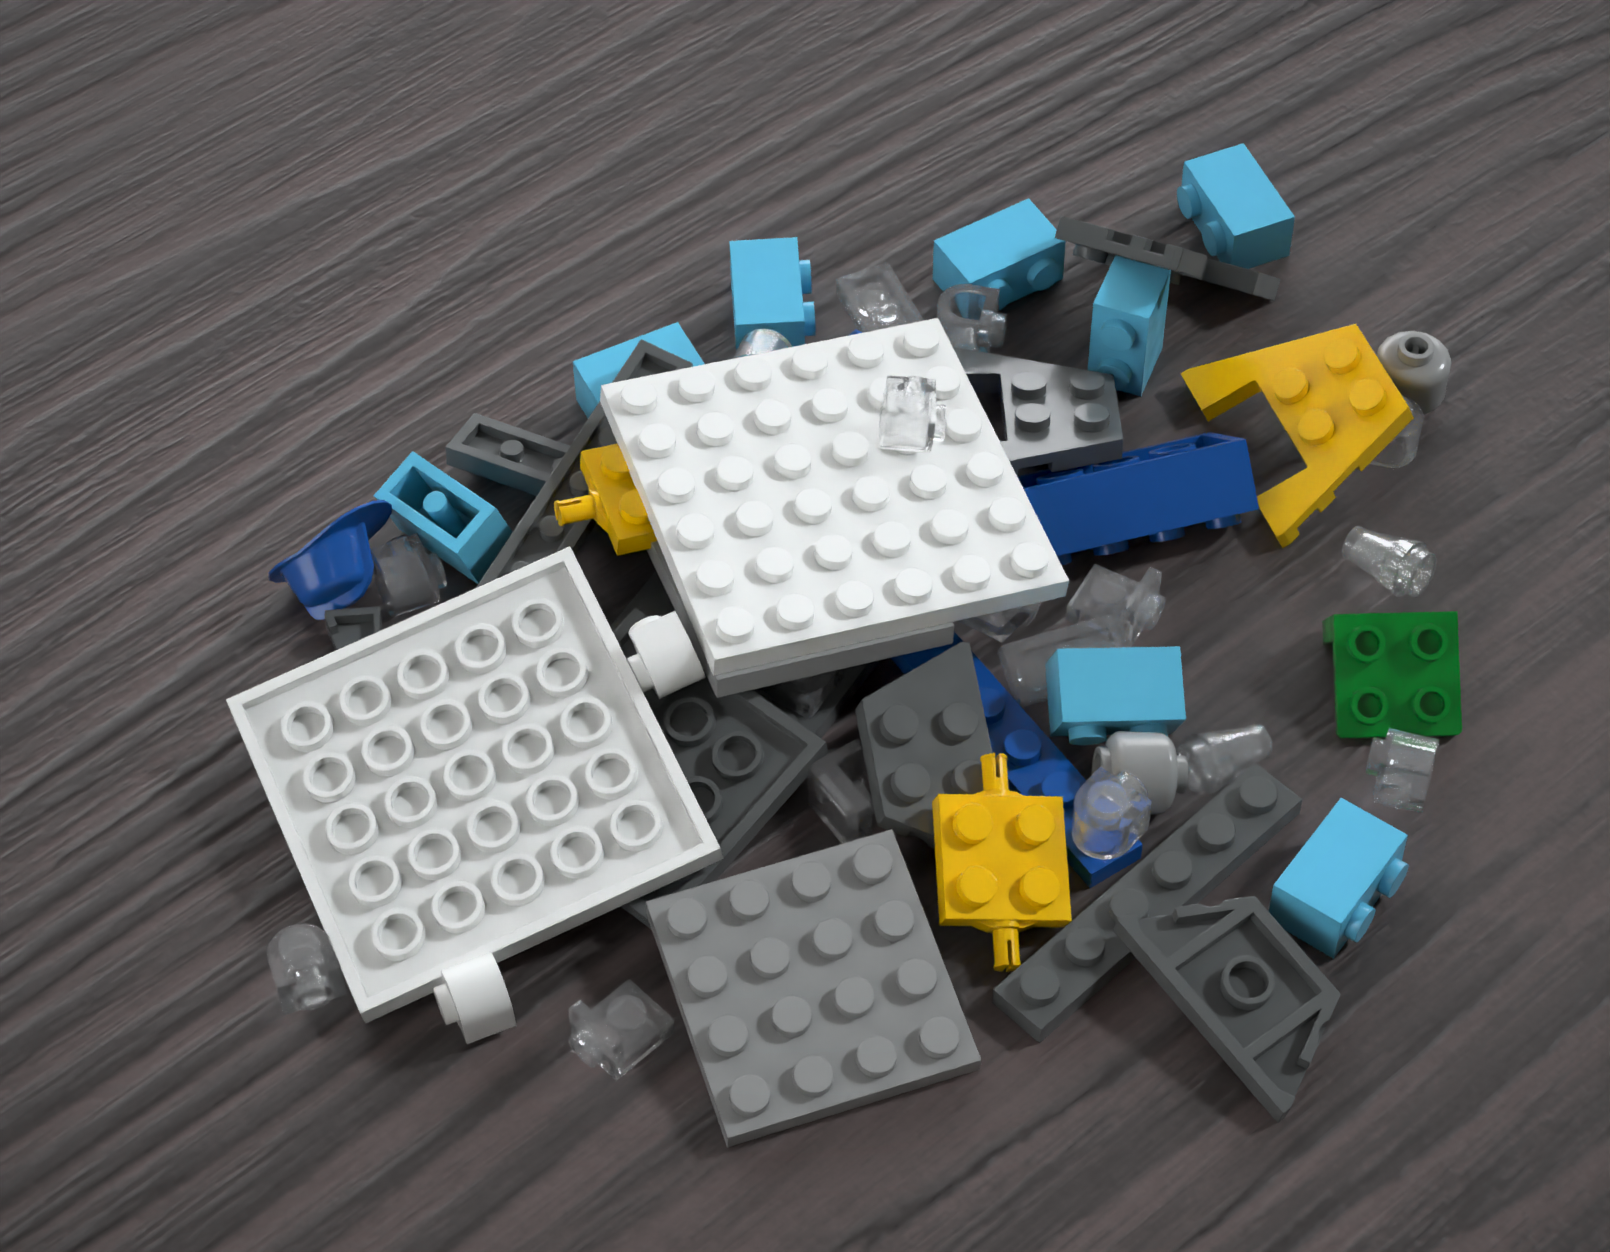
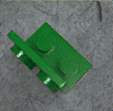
(1395, 673)

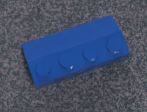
(1144, 494)

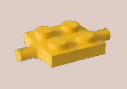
(610, 501)
(1001, 861)

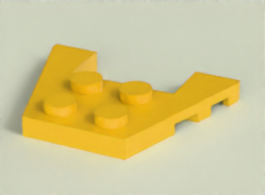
(1328, 400)

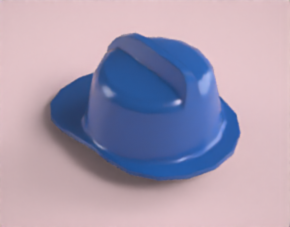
(336, 563)

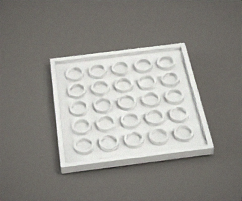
(797, 522)
(471, 782)

